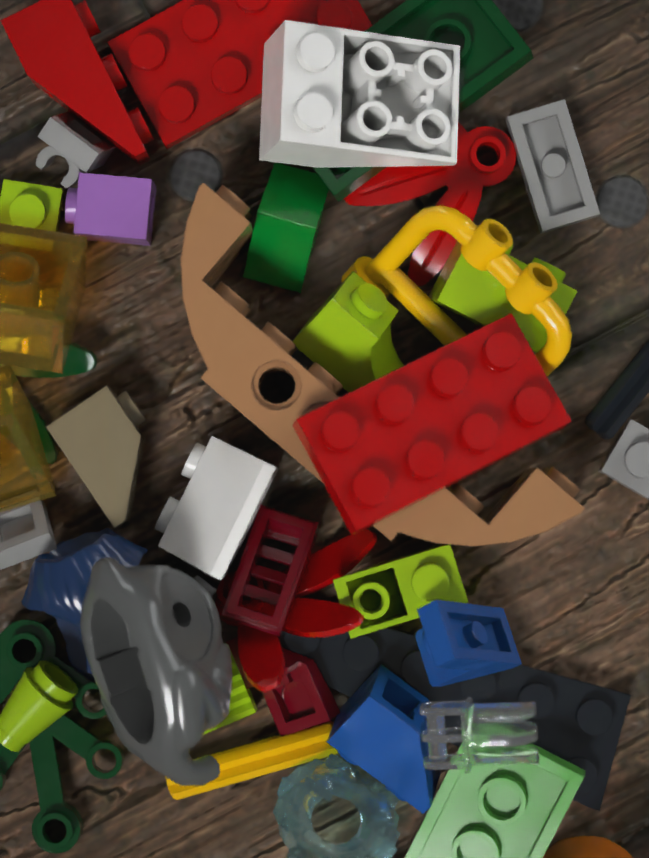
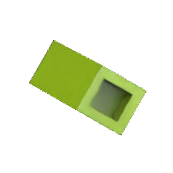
(399, 586)

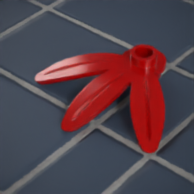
(463, 192)
(261, 651)

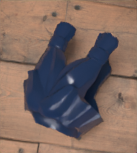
(61, 579)

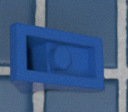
(464, 641)

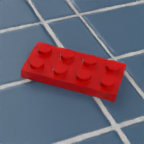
(208, 56)
(431, 423)

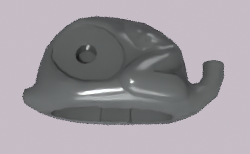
(157, 663)

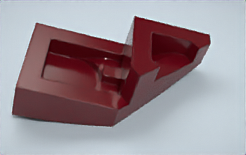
(300, 698)

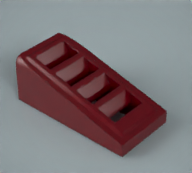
(285, 529)

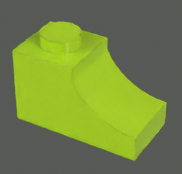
(352, 334)

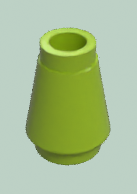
(35, 704)

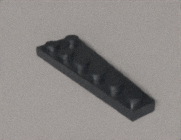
(572, 716)

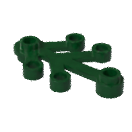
(64, 730)

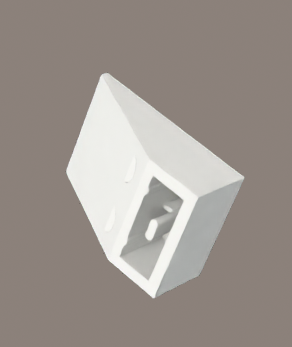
(357, 99)

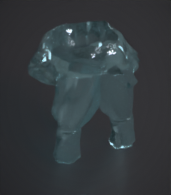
(329, 778)

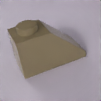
(104, 449)

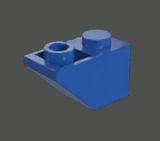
(382, 735)

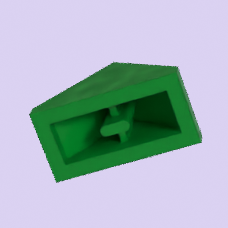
(286, 228)

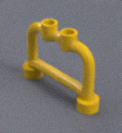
(483, 249)

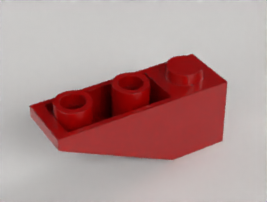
(63, 63)

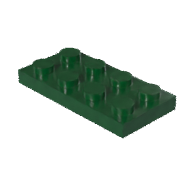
(488, 56)

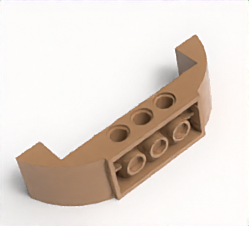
(244, 356)

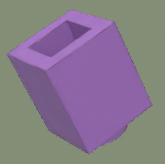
(112, 208)

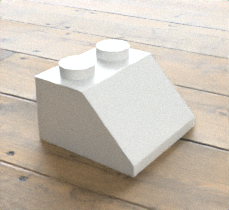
(215, 507)

